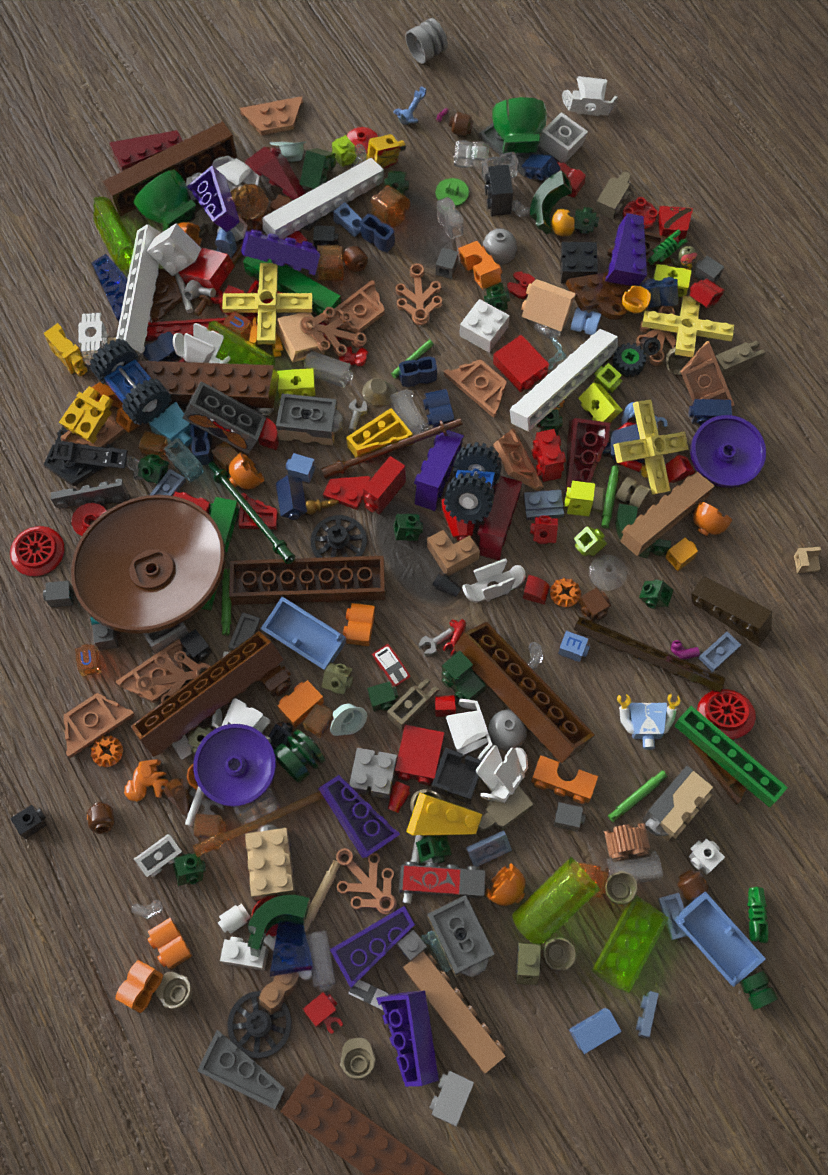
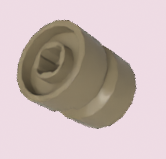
(639, 496)

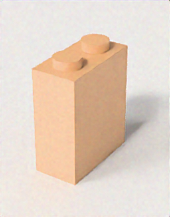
(547, 304)
(293, 339)

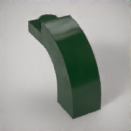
(546, 197)
(627, 515)
(277, 910)

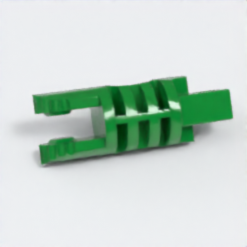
(666, 248)
(757, 915)

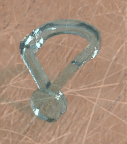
(552, 362)

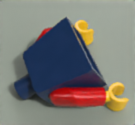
(626, 433)

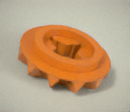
(564, 600)
(107, 760)

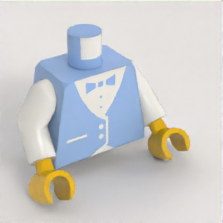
(647, 720)

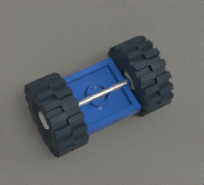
(119, 369)
(471, 490)

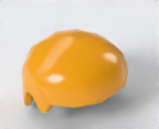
(562, 223)
(636, 299)

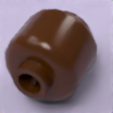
(461, 124)
(355, 258)
(100, 818)
(692, 884)

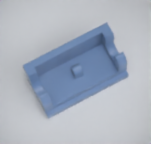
(595, 1030)

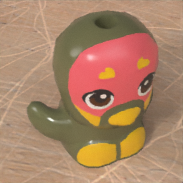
(685, 258)

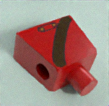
(672, 219)

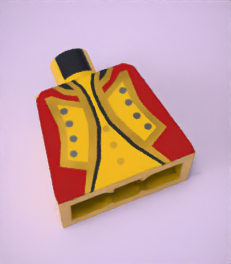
(385, 150)

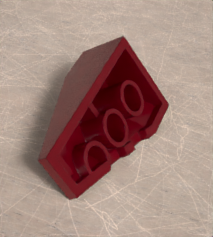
(276, 167)
(584, 448)

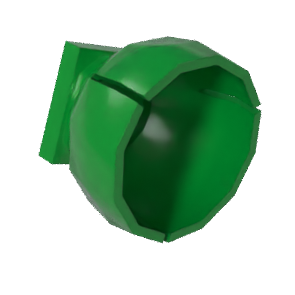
(522, 125)
(166, 200)

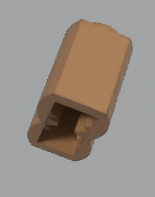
(275, 992)

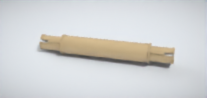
(321, 894)

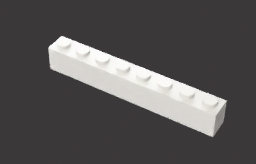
(323, 199)
(139, 291)
(563, 380)

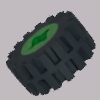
(624, 364)

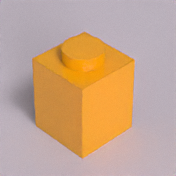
(682, 553)

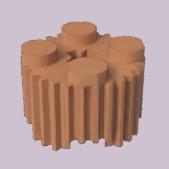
(627, 841)

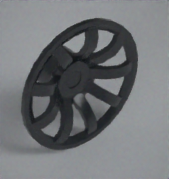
(338, 537)
(258, 1025)

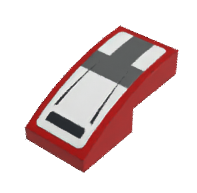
(390, 665)

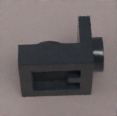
(280, 734)

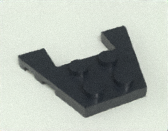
(69, 471)

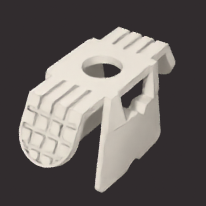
(589, 98)
(236, 172)
(88, 344)
(200, 347)
(493, 572)
(241, 714)
(468, 729)
(498, 773)

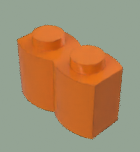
(360, 624)
(169, 943)
(139, 986)

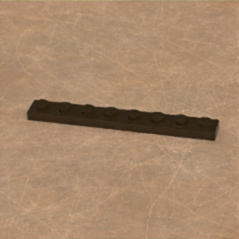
(654, 656)

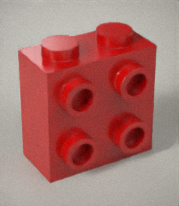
(548, 455)

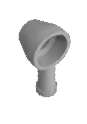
(194, 290)

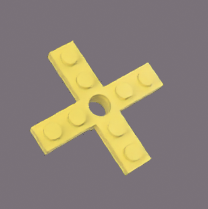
(267, 311)
(687, 326)
(651, 447)

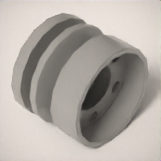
(426, 40)

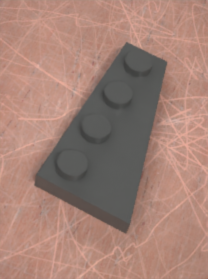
(105, 493)
(238, 1071)

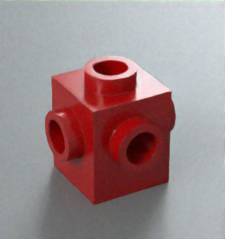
(544, 529)

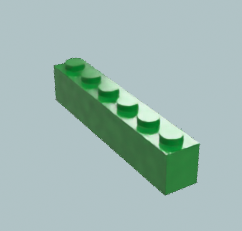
(295, 282)
(224, 514)
(730, 756)

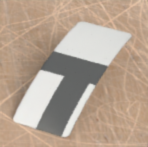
(367, 993)

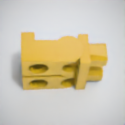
(65, 351)
(86, 415)

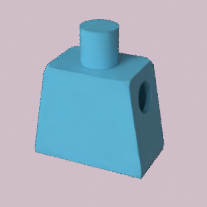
(172, 425)

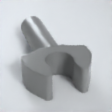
(357, 412)
(434, 642)
(207, 803)

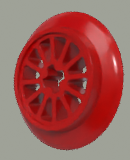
(46, 565)
(732, 730)

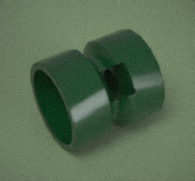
(758, 990)

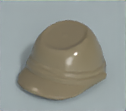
(378, 392)
(174, 990)
(357, 1058)

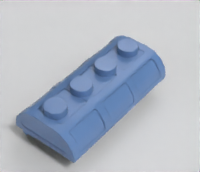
(304, 633)
(719, 939)

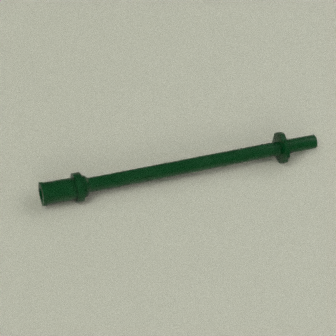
(279, 546)

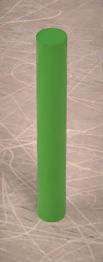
(415, 356)

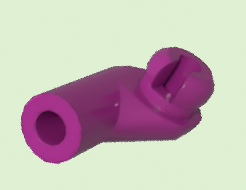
(682, 652)

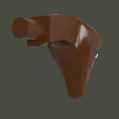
(178, 793)

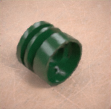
(299, 756)

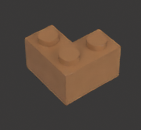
(452, 556)

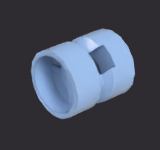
(585, 321)

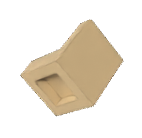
(807, 559)

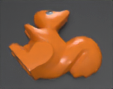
(143, 777)

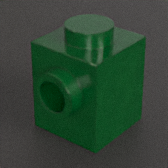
(382, 696)

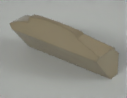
(599, 499)

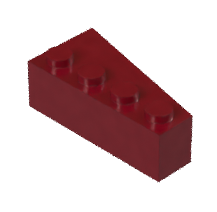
(135, 150)
(498, 522)

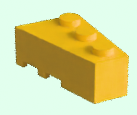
(378, 433)
(441, 817)

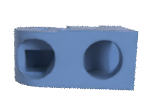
(347, 219)
(226, 242)

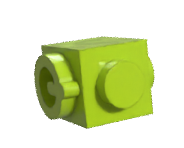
(344, 151)
(608, 378)
(590, 541)

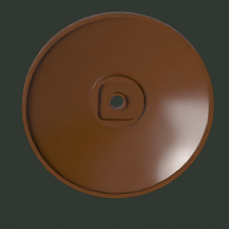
(130, 539)

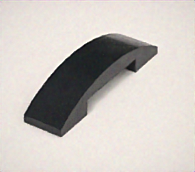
(90, 454)

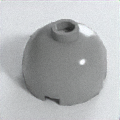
(501, 245)
(507, 730)

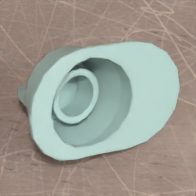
(291, 150)
(348, 720)

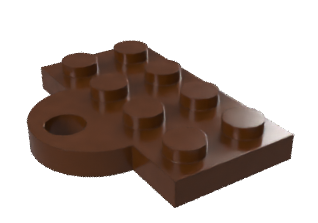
(599, 294)

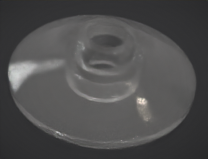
(608, 580)

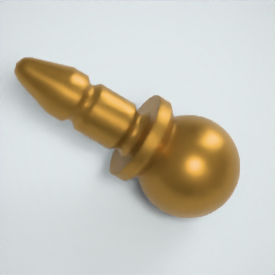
(314, 506)

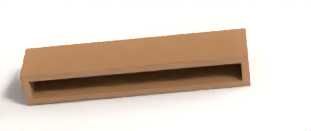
(666, 513)
(454, 1013)

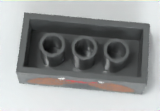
(224, 417)

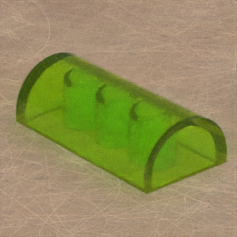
(113, 232)
(239, 348)
(554, 902)
(630, 944)

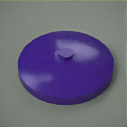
(728, 451)
(234, 765)

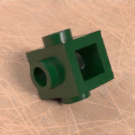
(397, 177)
(586, 213)
(497, 296)
(551, 421)
(152, 468)
(407, 527)
(656, 594)
(433, 849)
(188, 869)

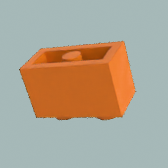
(300, 703)

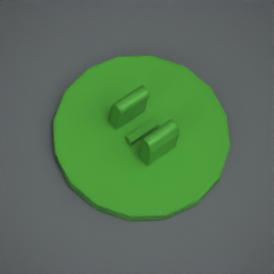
(454, 189)

